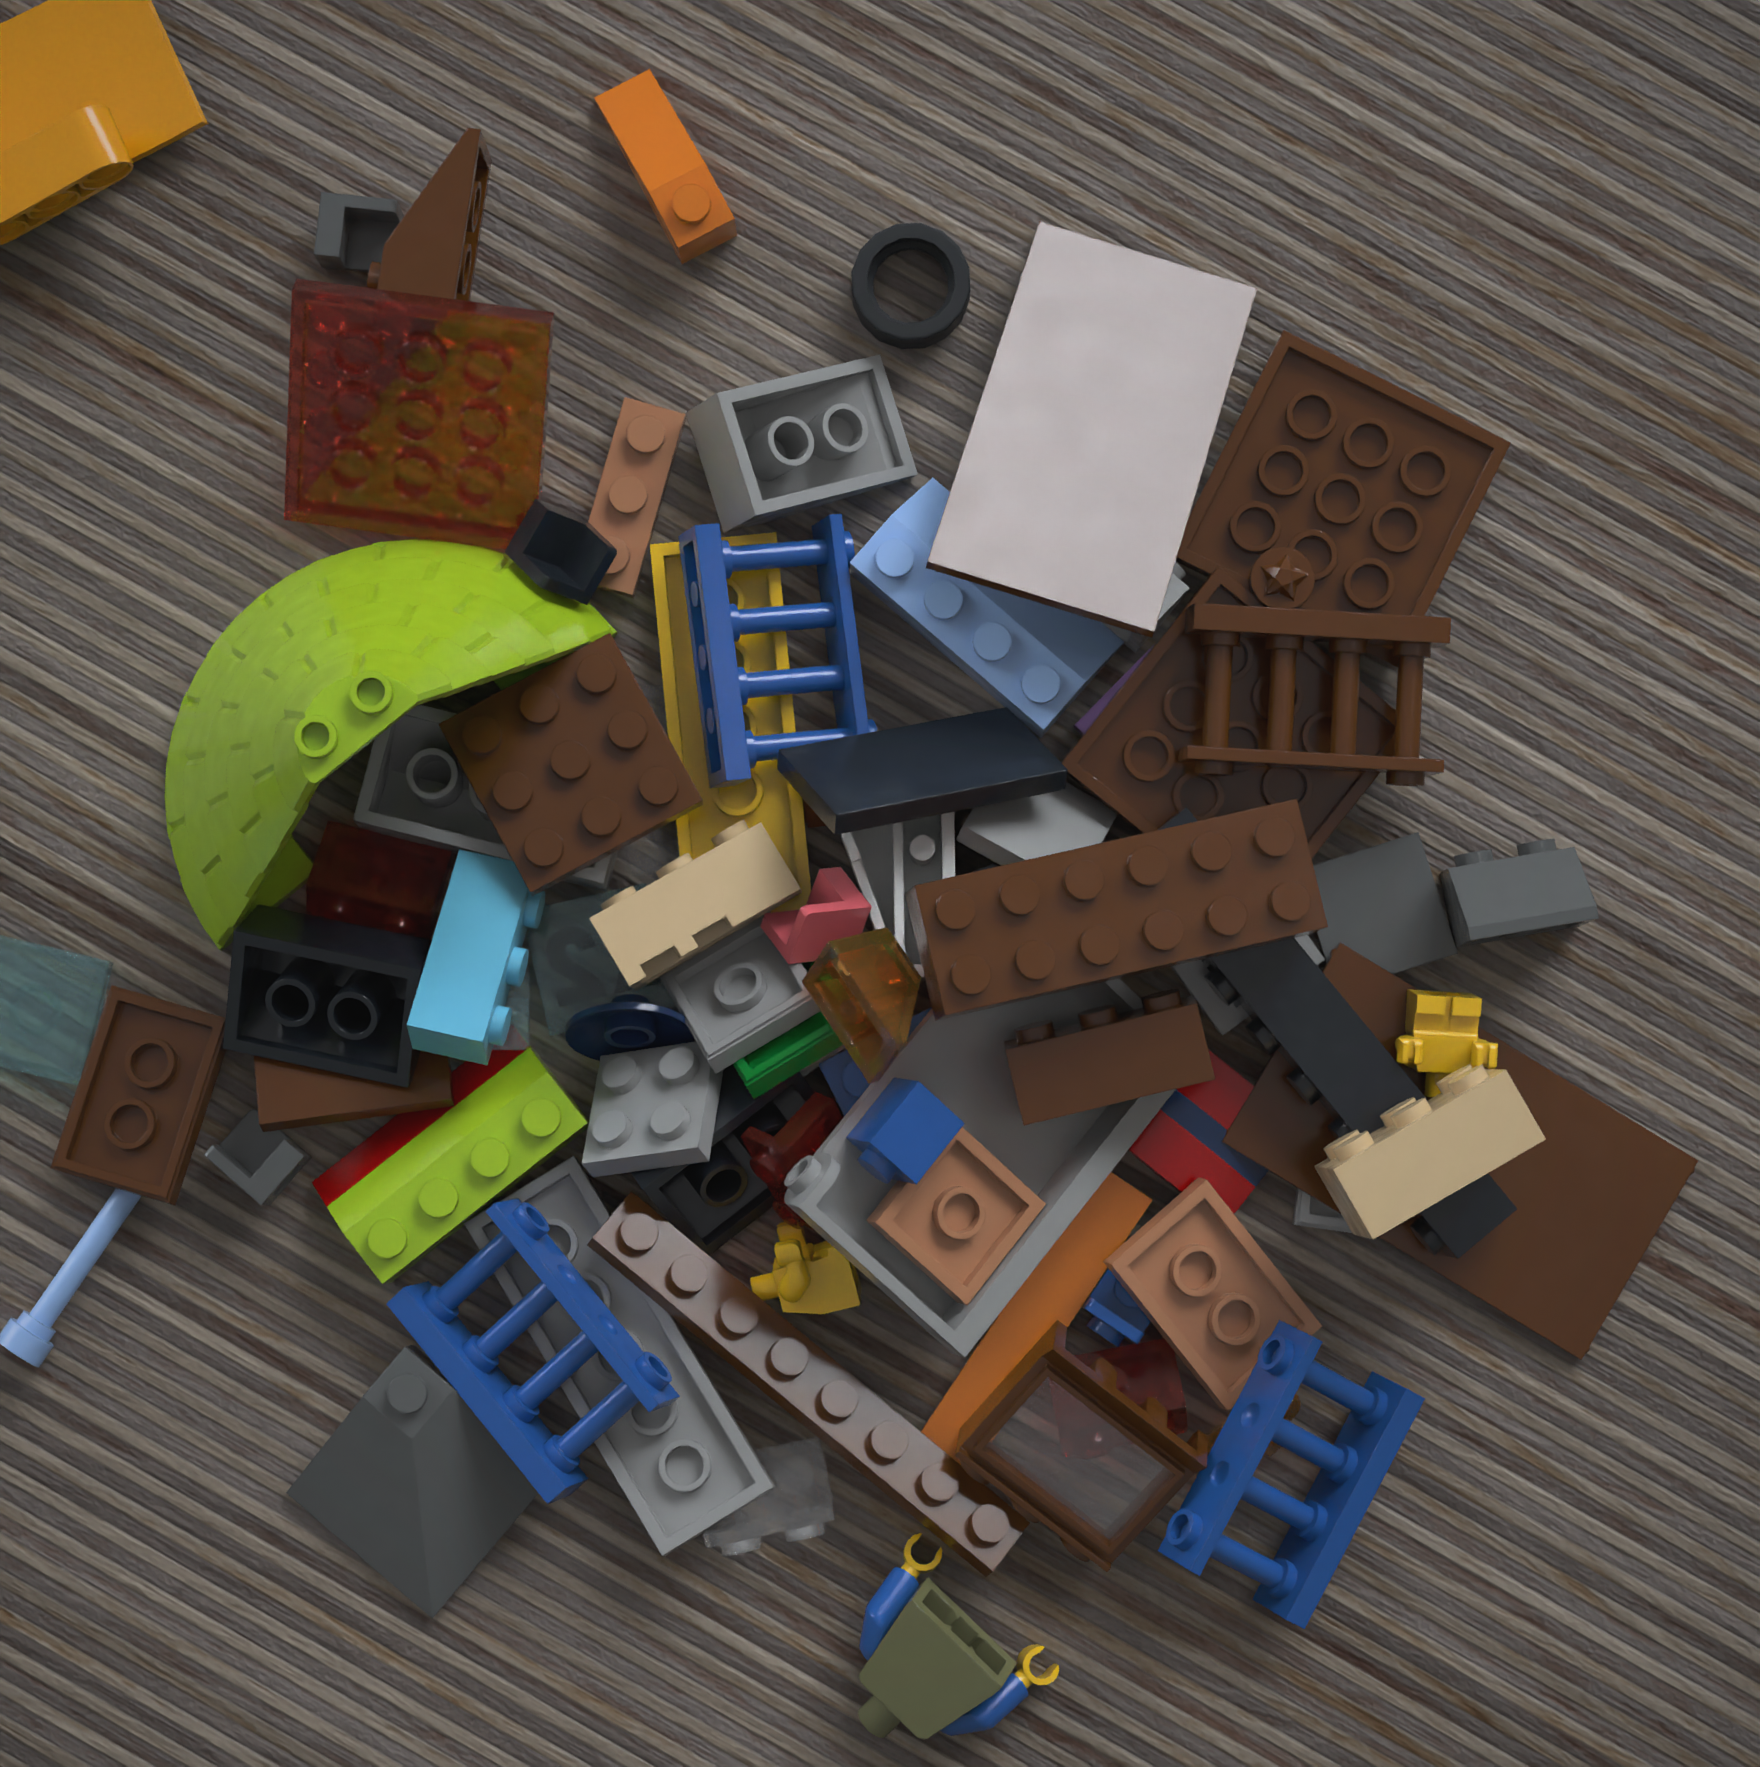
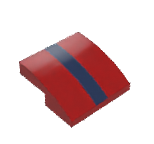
(1188, 1137)

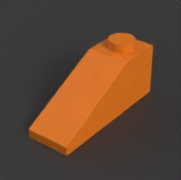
(667, 166)

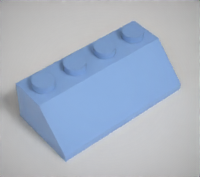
(1011, 646)

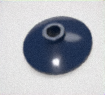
(625, 1026)

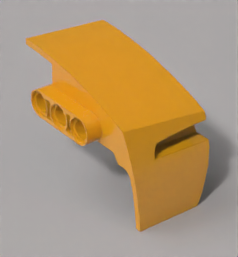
(83, 101)

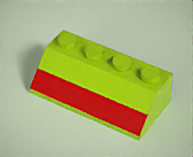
(446, 1165)

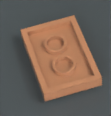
(1208, 1289)

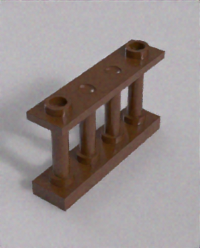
(1348, 639)

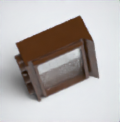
(1077, 1450)

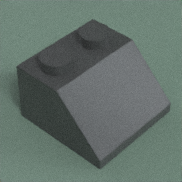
(1516, 895)

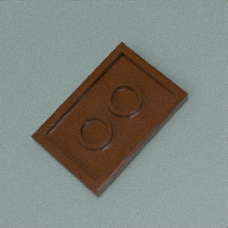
(142, 1095)
(309, 1096)

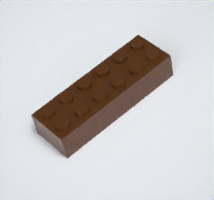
(1115, 909)

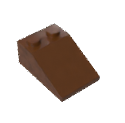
(440, 234)

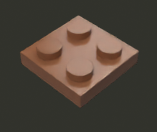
(958, 1217)

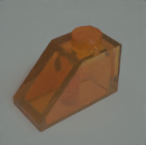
(867, 996)

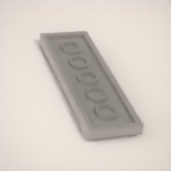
(678, 1463)

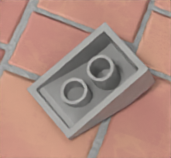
(800, 442)

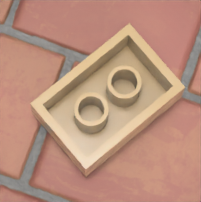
(1428, 1149)

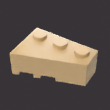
(694, 903)

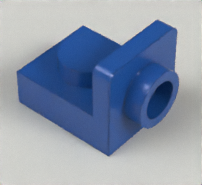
(1114, 1312)

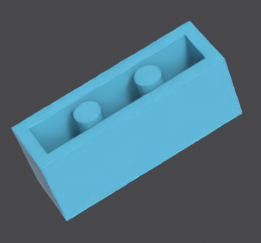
(474, 960)

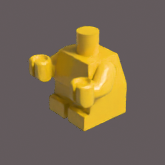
(1443, 1035)
(808, 1276)

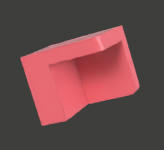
(831, 913)

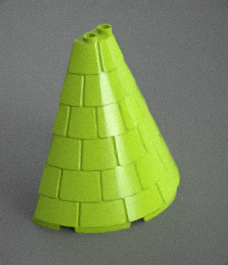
(319, 677)

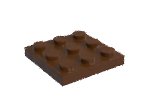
(571, 764)

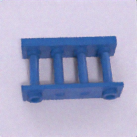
(717, 625)
(472, 1360)
(1336, 1499)

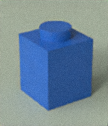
(903, 1132)

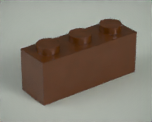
(1108, 1057)

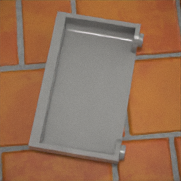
(969, 1072)

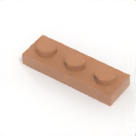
(634, 488)

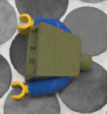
(934, 1662)

